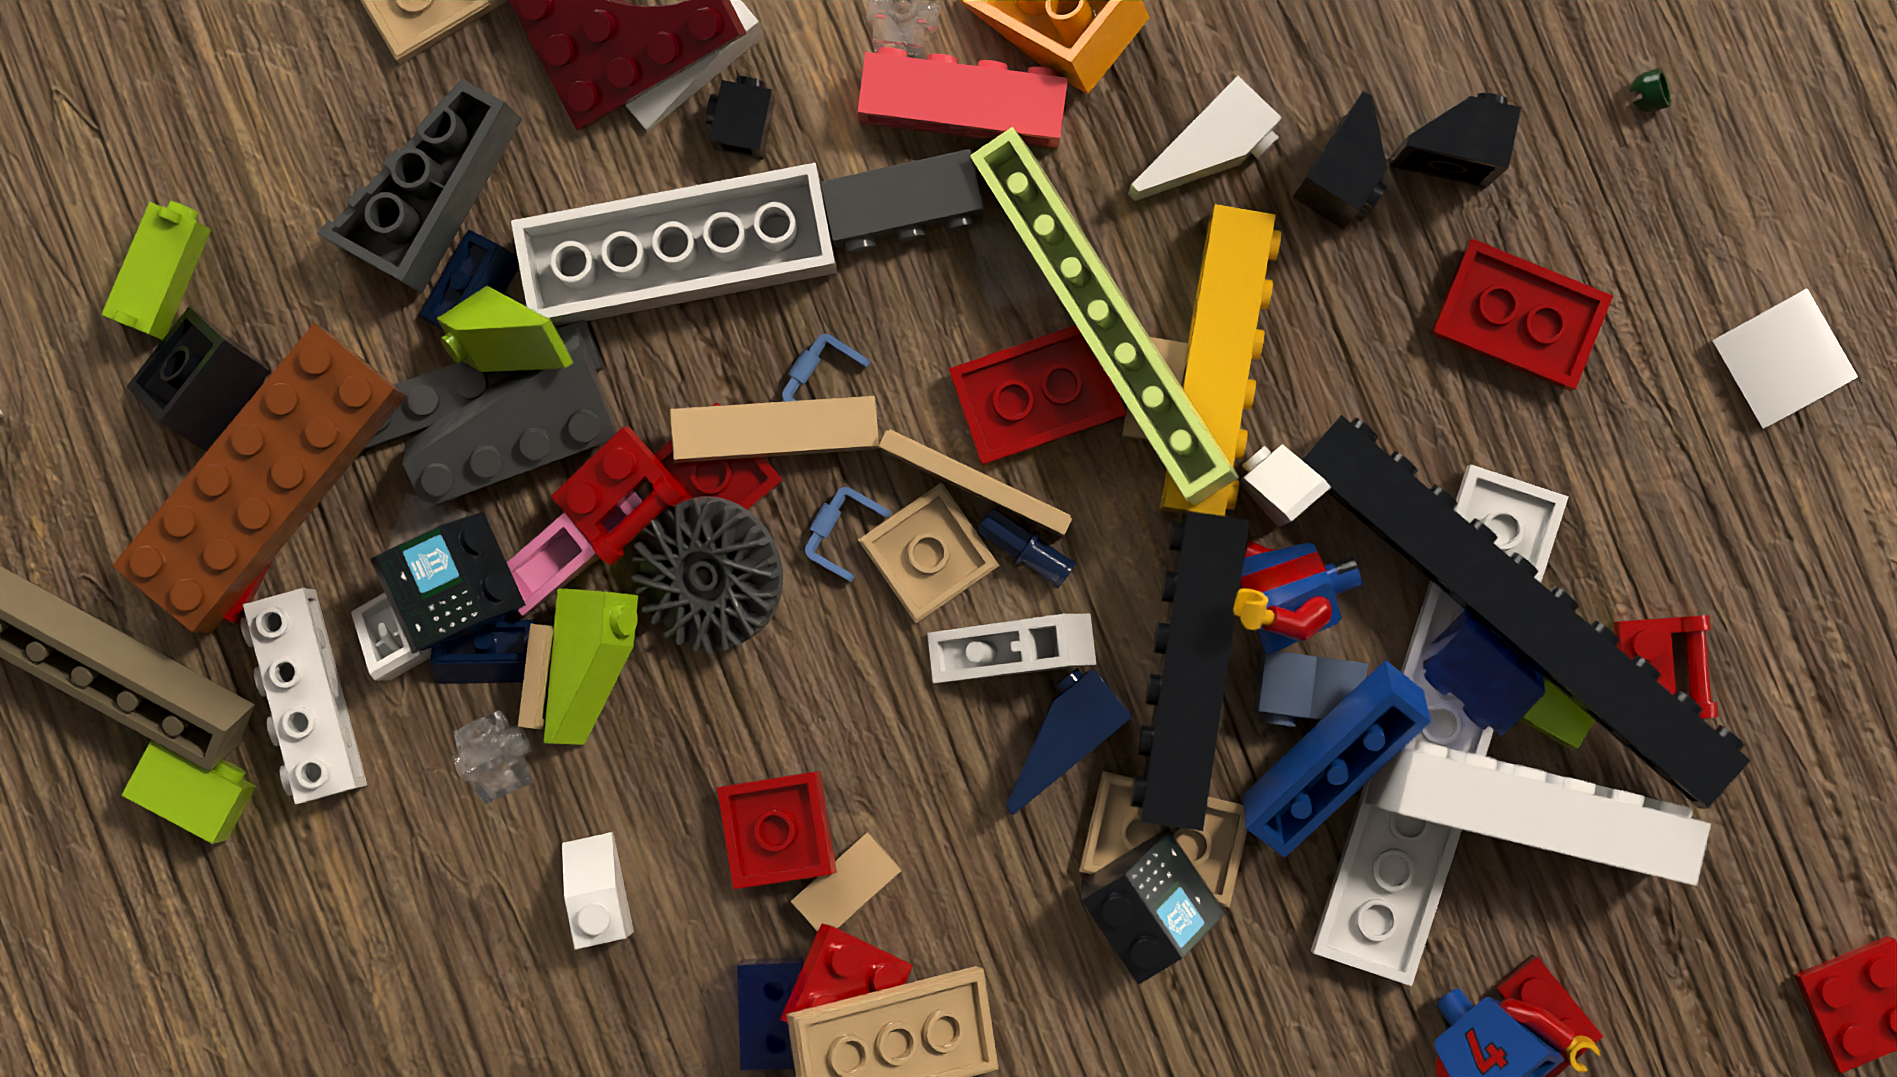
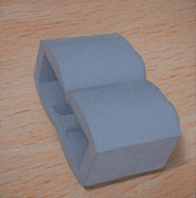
(1303, 686)

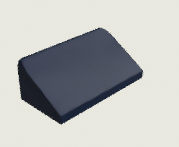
(473, 266)
(484, 656)

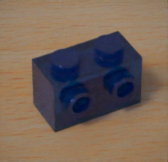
(1482, 674)
(762, 997)

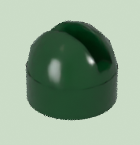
(1653, 89)

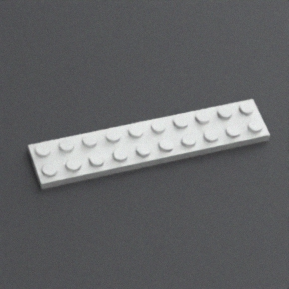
(1397, 862)

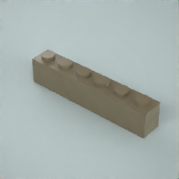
(118, 674)

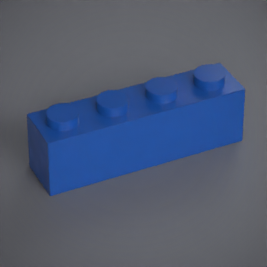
(1335, 758)

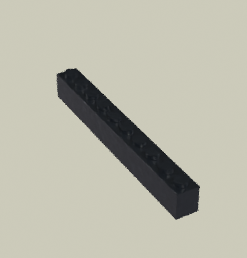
(1526, 615)

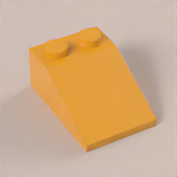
(1066, 35)

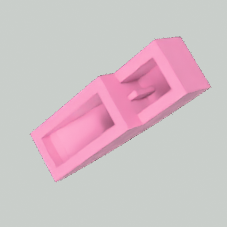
(558, 557)

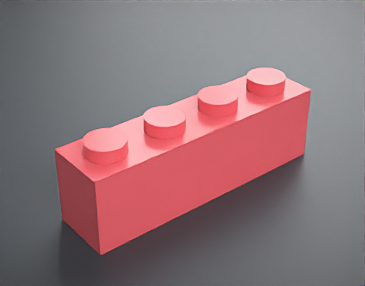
(961, 98)

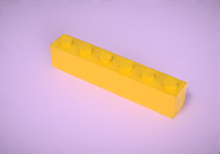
(1226, 338)

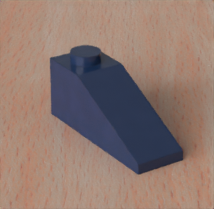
(1072, 727)

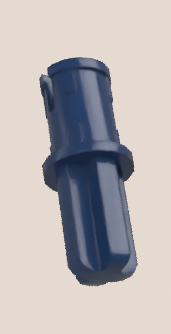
(1025, 547)

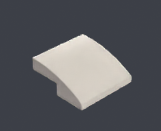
(1785, 358)

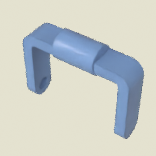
(809, 360)
(826, 520)

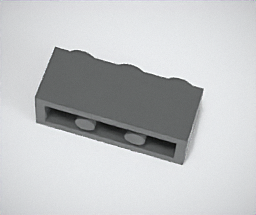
(902, 201)

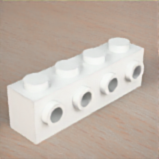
(303, 695)

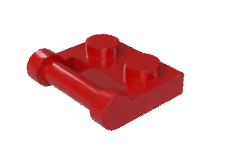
(607, 483)
(1653, 642)

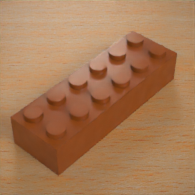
(259, 481)

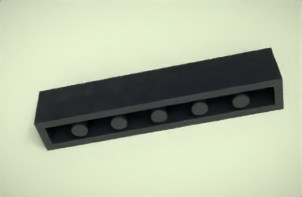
(1191, 669)

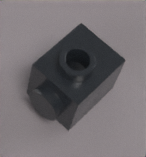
(741, 117)

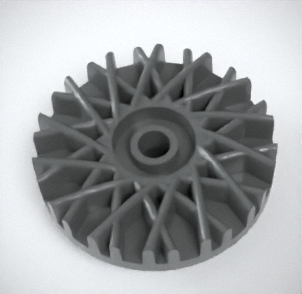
(709, 573)

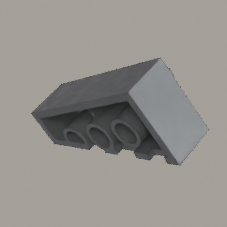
(426, 188)
(512, 429)

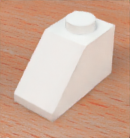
(1281, 484)
(595, 891)

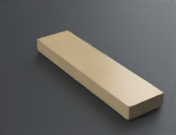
(774, 429)
(975, 482)

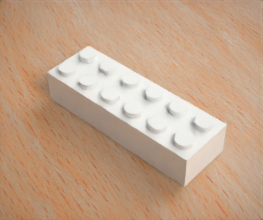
(675, 246)
(1542, 810)

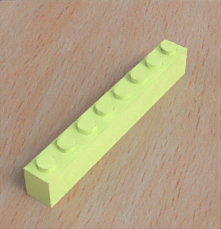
(1104, 317)

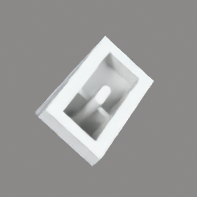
(383, 640)

